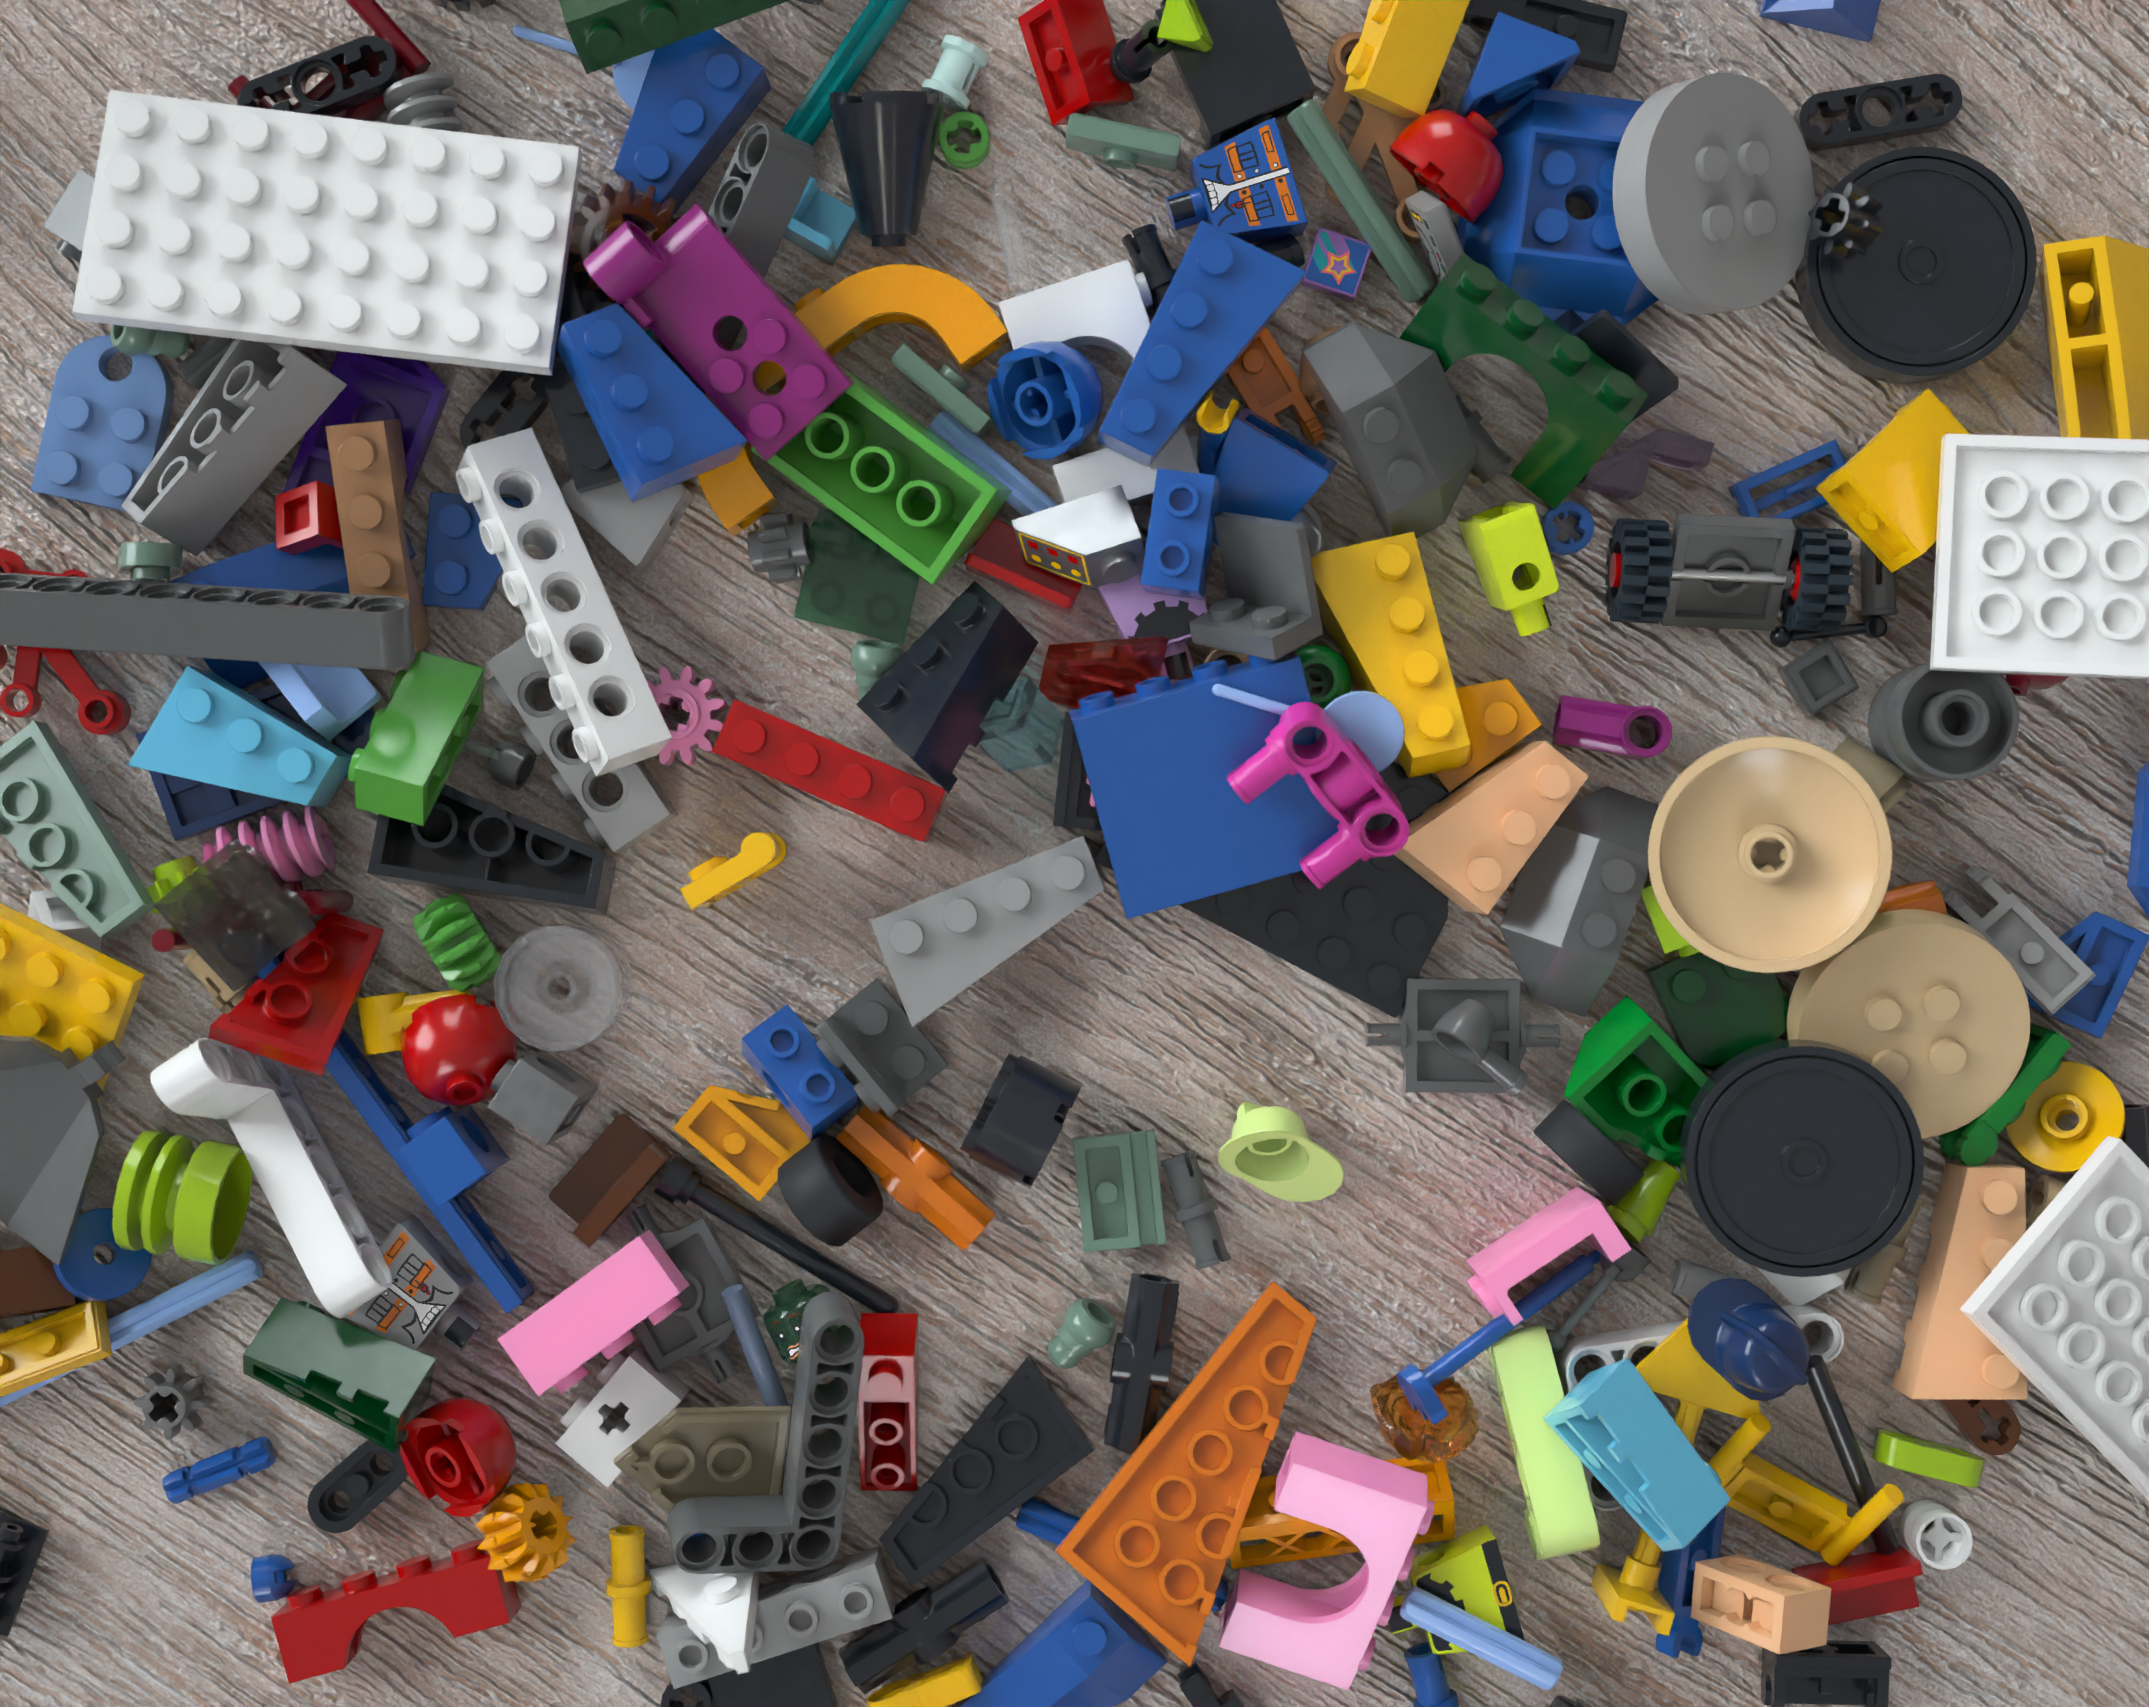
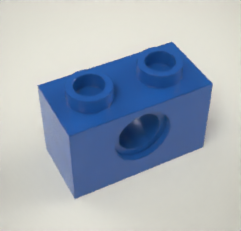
(1180, 533)
(798, 1072)
(451, 1153)

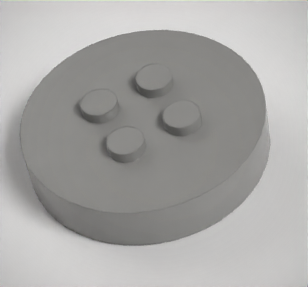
(1713, 194)

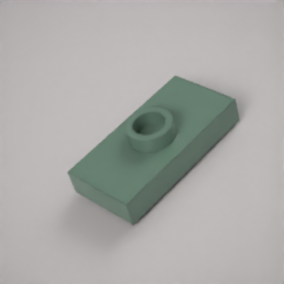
(1122, 143)
(945, 388)

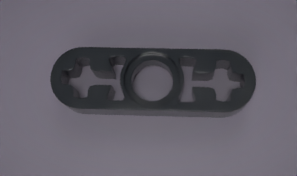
(351, 54)
(1918, 120)

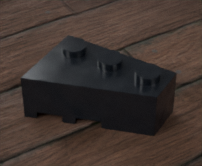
(949, 682)

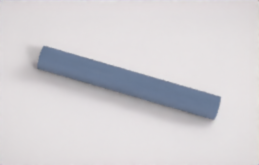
(754, 1346)

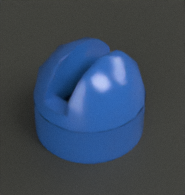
(269, 1577)

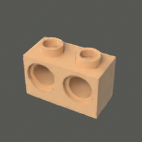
(1761, 1603)

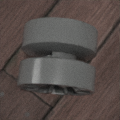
(1943, 722)

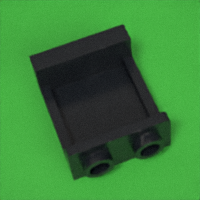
(1248, 73)

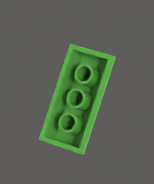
(893, 480)

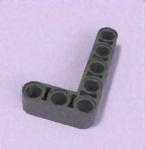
(809, 1457)

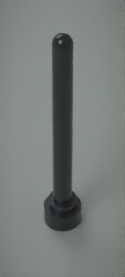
(684, 1184)

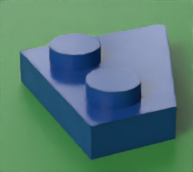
(457, 565)

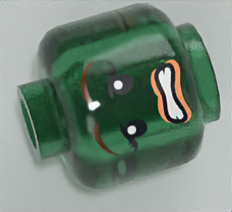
(785, 1316)

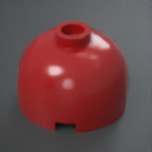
(1452, 159)
(456, 1049)
(459, 1454)

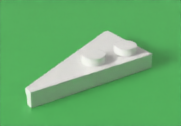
(716, 1608)

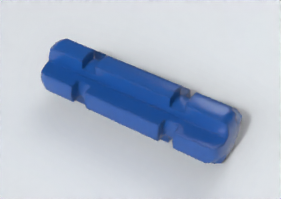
(219, 1470)

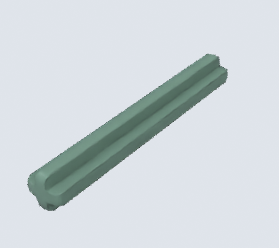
(1360, 201)

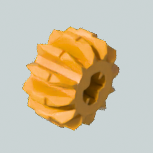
(526, 1533)

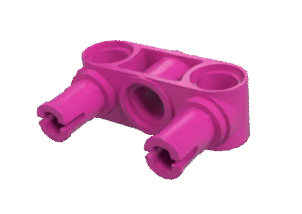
(1341, 782)

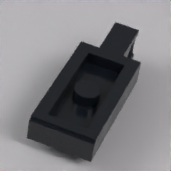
(1593, 26)

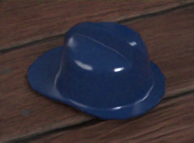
(1748, 1339)

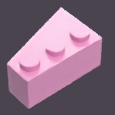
(595, 1315)

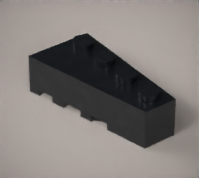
(491, 854)

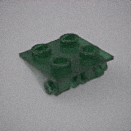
(855, 583)

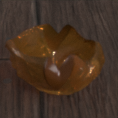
(1418, 1437)

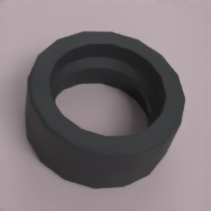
(1589, 1152)

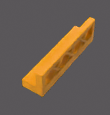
(1285, 1530)

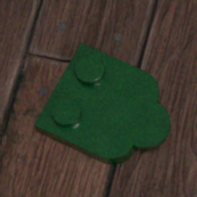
(1718, 1007)

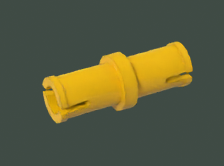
(628, 1586)

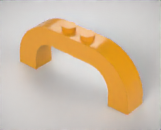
(837, 319)

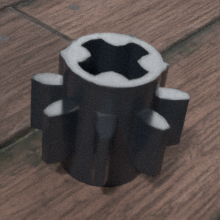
(1845, 221)

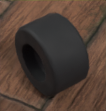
(830, 1191)

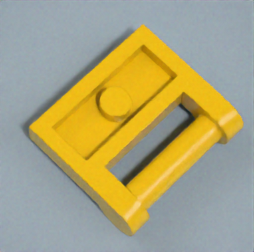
(722, 876)

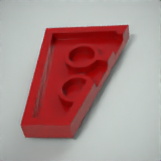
(307, 998)

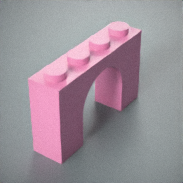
(1332, 1628)

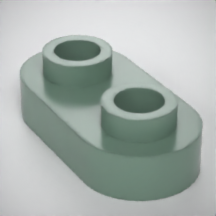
(150, 561)

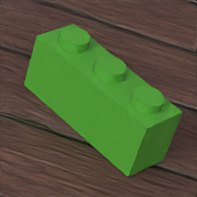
(417, 737)

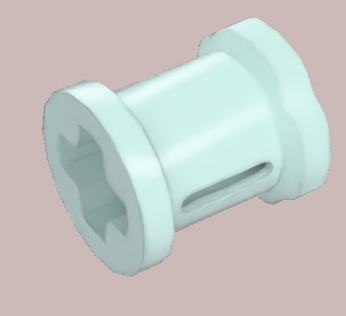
(956, 72)

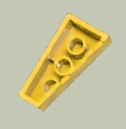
(1403, 53)
(1388, 631)

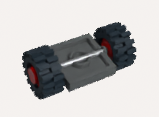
(1728, 573)

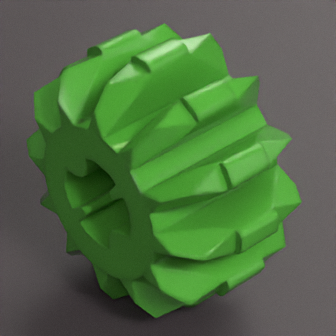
(457, 942)

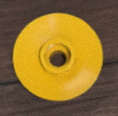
(2075, 1091)

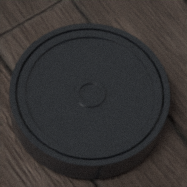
(1938, 279)
(1801, 1158)

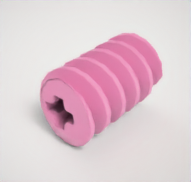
(288, 850)

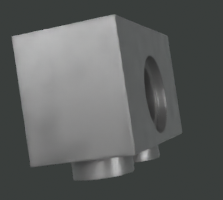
(541, 1095)

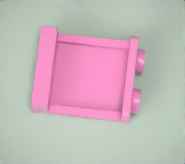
(1538, 1242)

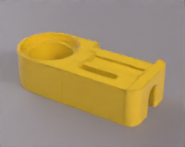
(932, 1688)

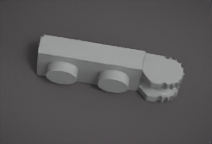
(2041, 960)

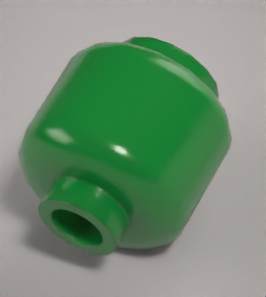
(1330, 670)

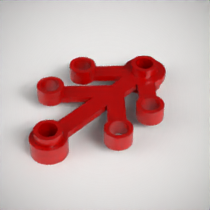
(67, 667)

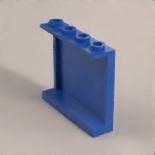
(1164, 791)

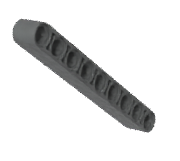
(206, 621)

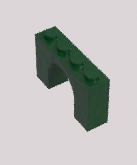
(623, 29)
(1583, 393)

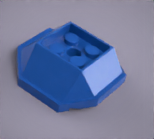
(1551, 151)

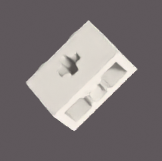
(596, 1438)

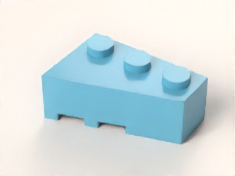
(239, 743)
(1639, 1454)

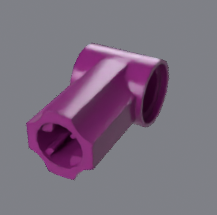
(1605, 727)

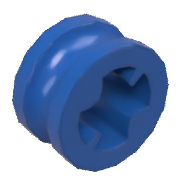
(1583, 526)

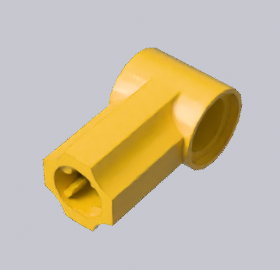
(386, 1015)

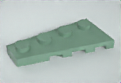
(64, 834)

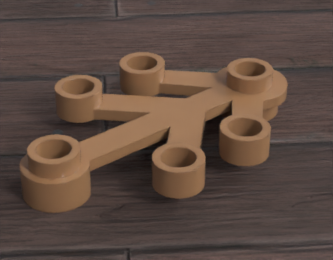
(1375, 128)

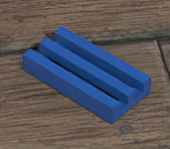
(1750, 507)

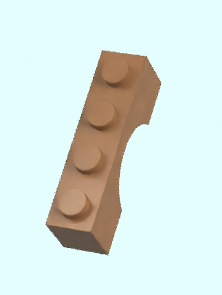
(369, 494)

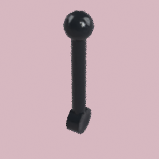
(1871, 627)

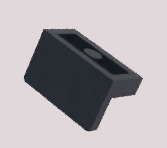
(1624, 353)

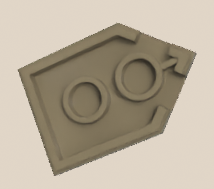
(711, 1453)

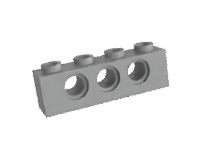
(642, 804)
(791, 1615)

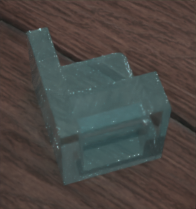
(1022, 728)

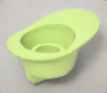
(1277, 1156)

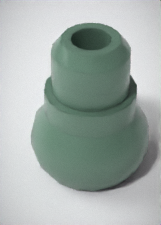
(136, 341)
(872, 660)
(1084, 1328)

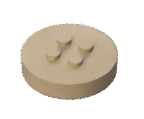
(1923, 1008)

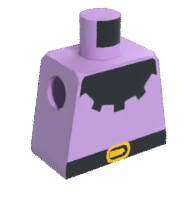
(1151, 615)

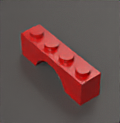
(830, 771)
(325, 1629)

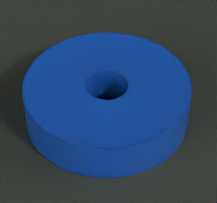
(88, 1278)

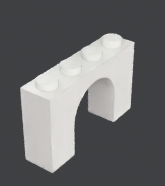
(1106, 313)

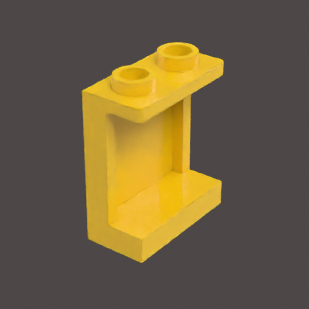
(1893, 482)

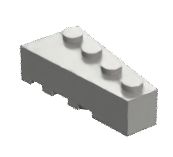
(230, 440)
(972, 928)

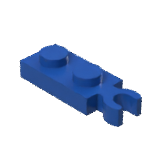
(1677, 1588)

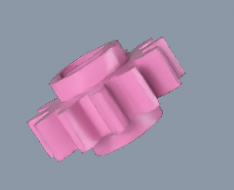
(694, 701)

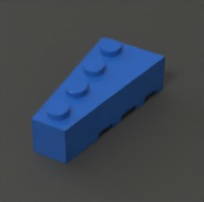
(1202, 327)

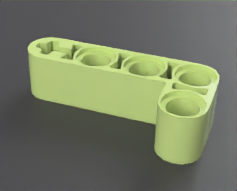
(1552, 1477)

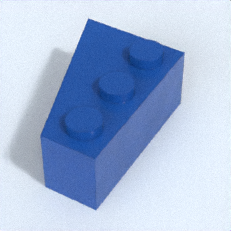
(688, 114)
(643, 404)

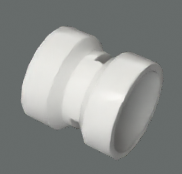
(1944, 1543)

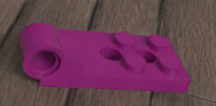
(685, 291)

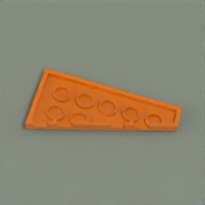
(1181, 1498)

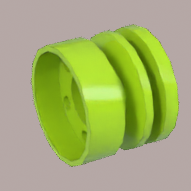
(182, 1197)

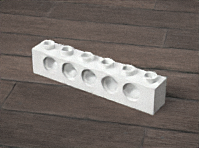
(519, 468)

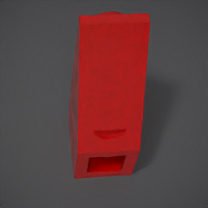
(889, 1402)

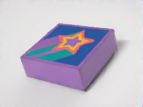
(1336, 264)

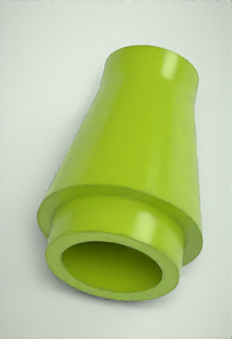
(1643, 1205)

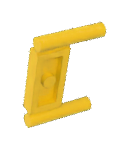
(1792, 1504)

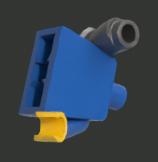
(1261, 467)

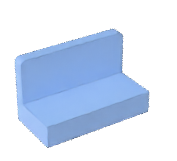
(324, 695)

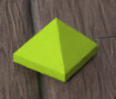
(1184, 25)

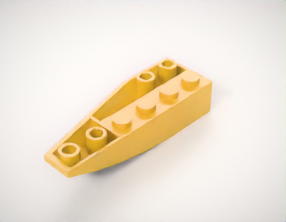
(2098, 335)

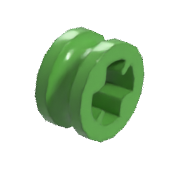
(951, 129)

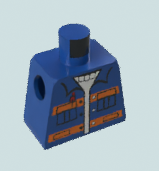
(1243, 189)

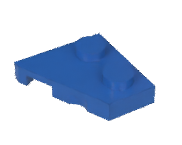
(2112, 954)

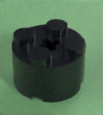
(1020, 1119)

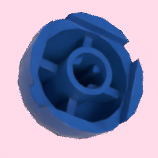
(1045, 398)

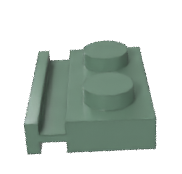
(1119, 1190)

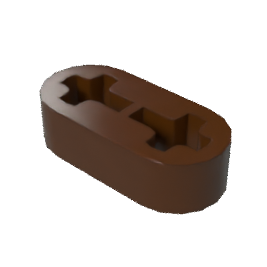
(1970, 1425)

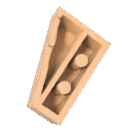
(1491, 825)

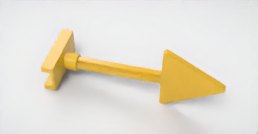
(1680, 1373)

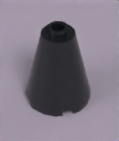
(887, 157)

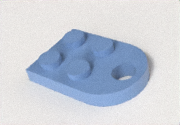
(101, 429)

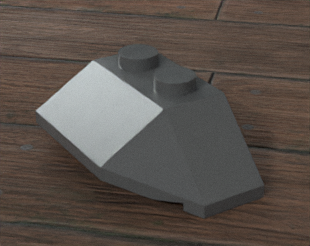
(1395, 424)
(1579, 898)

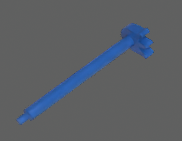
(1420, 1385)

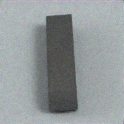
(757, 204)

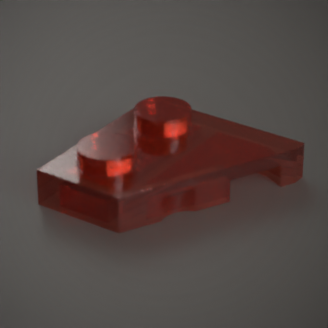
(1100, 666)

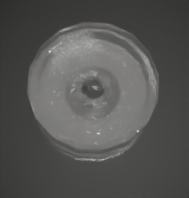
(530, 994)

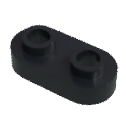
(361, 1481)

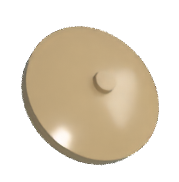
(1769, 854)

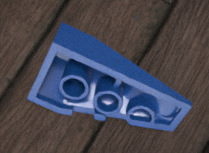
(1075, 1658)

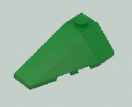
(1634, 1082)

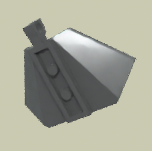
(48, 1137)

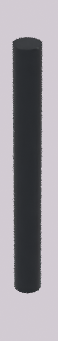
(1847, 1448)

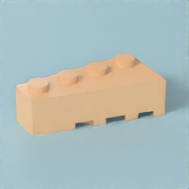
(1972, 1229)

